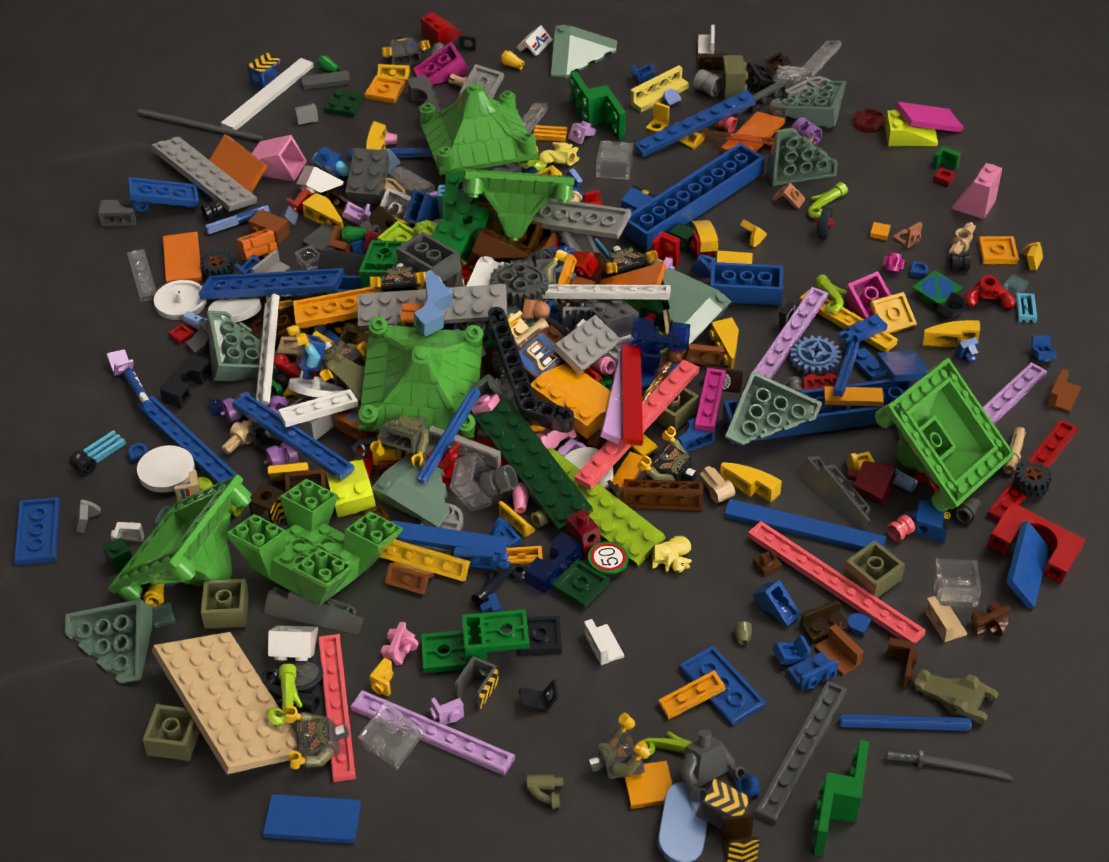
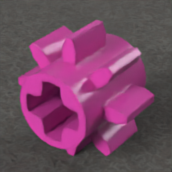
(893, 262)

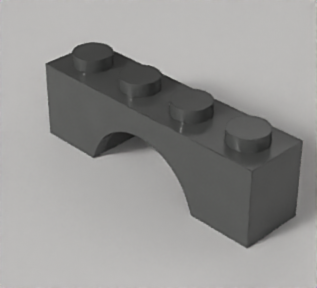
(421, 90)

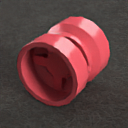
(728, 124)
(900, 528)

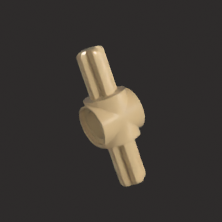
(962, 239)
(239, 436)

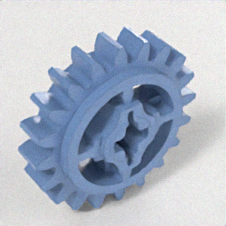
(815, 356)

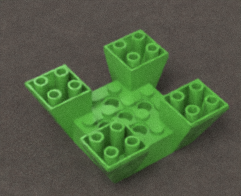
(310, 553)

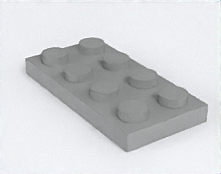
(587, 344)

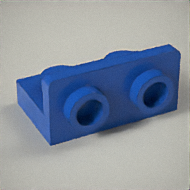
(813, 671)

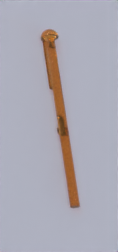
(740, 137)

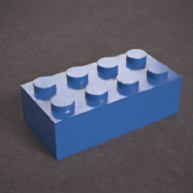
(748, 282)

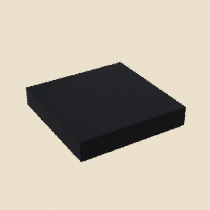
(543, 636)

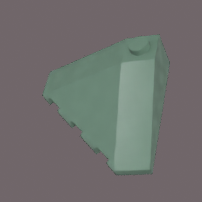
(576, 48)
(817, 104)
(797, 159)
(693, 302)
(233, 349)
(768, 408)
(403, 491)
(115, 636)

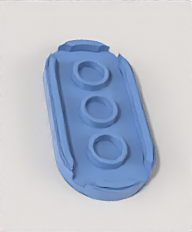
(680, 830)

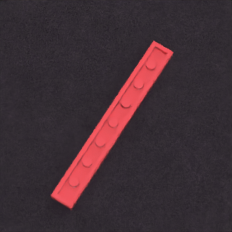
(336, 704)

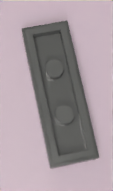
(325, 80)

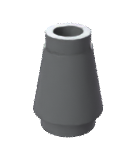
(967, 511)

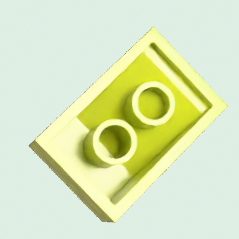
(901, 134)
(353, 491)

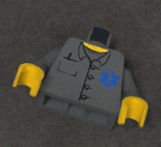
(405, 51)

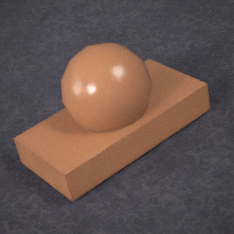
(535, 309)

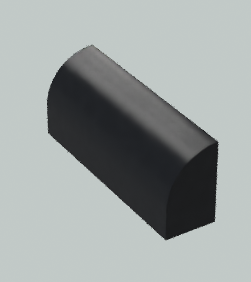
(341, 259)

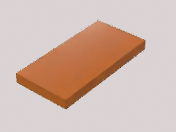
(758, 125)
(238, 163)
(182, 257)
(645, 276)

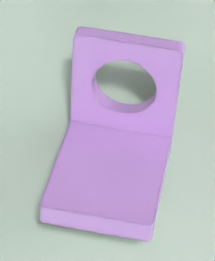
(119, 362)

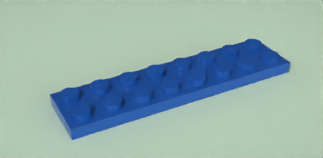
(271, 283)

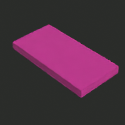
(929, 117)

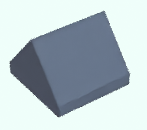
(291, 215)

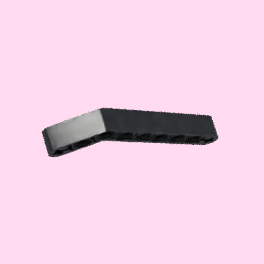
(559, 417)

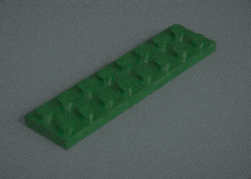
(532, 463)

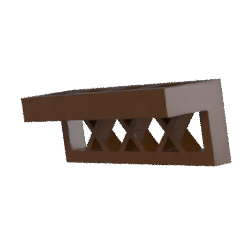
(664, 494)

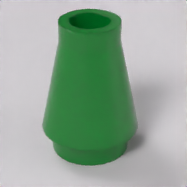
(327, 64)
(353, 234)

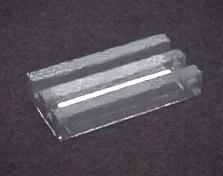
(789, 72)

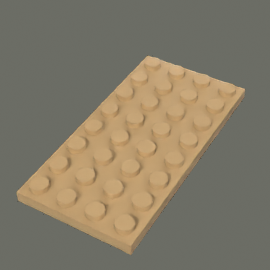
(226, 701)

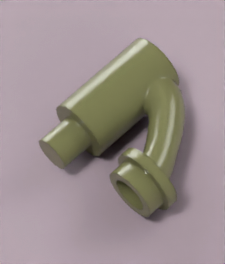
(544, 782)

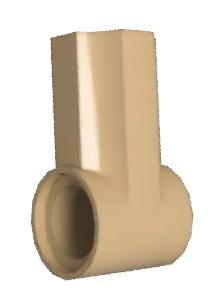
(718, 487)

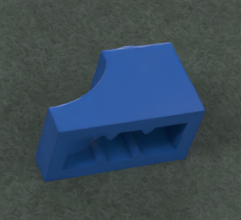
(695, 439)
(776, 600)

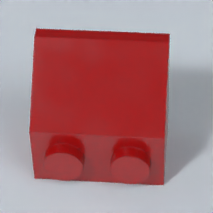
(438, 29)

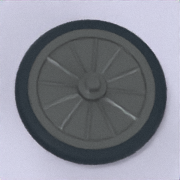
(307, 674)

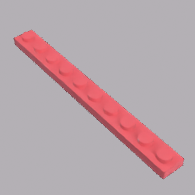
(651, 409)
(836, 583)

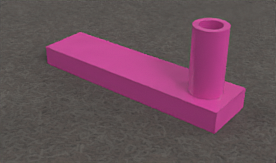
(710, 399)

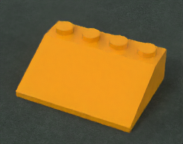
(577, 392)

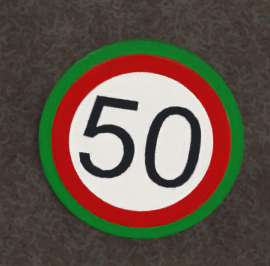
(608, 558)

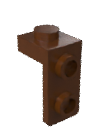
(903, 651)

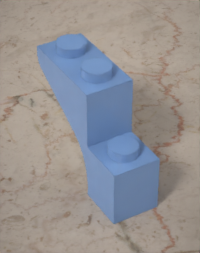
(439, 297)

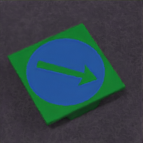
(936, 288)

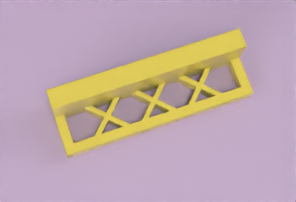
(647, 99)

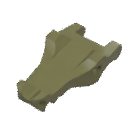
(349, 373)
(957, 695)

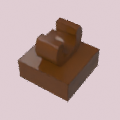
(767, 563)

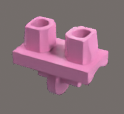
(401, 643)

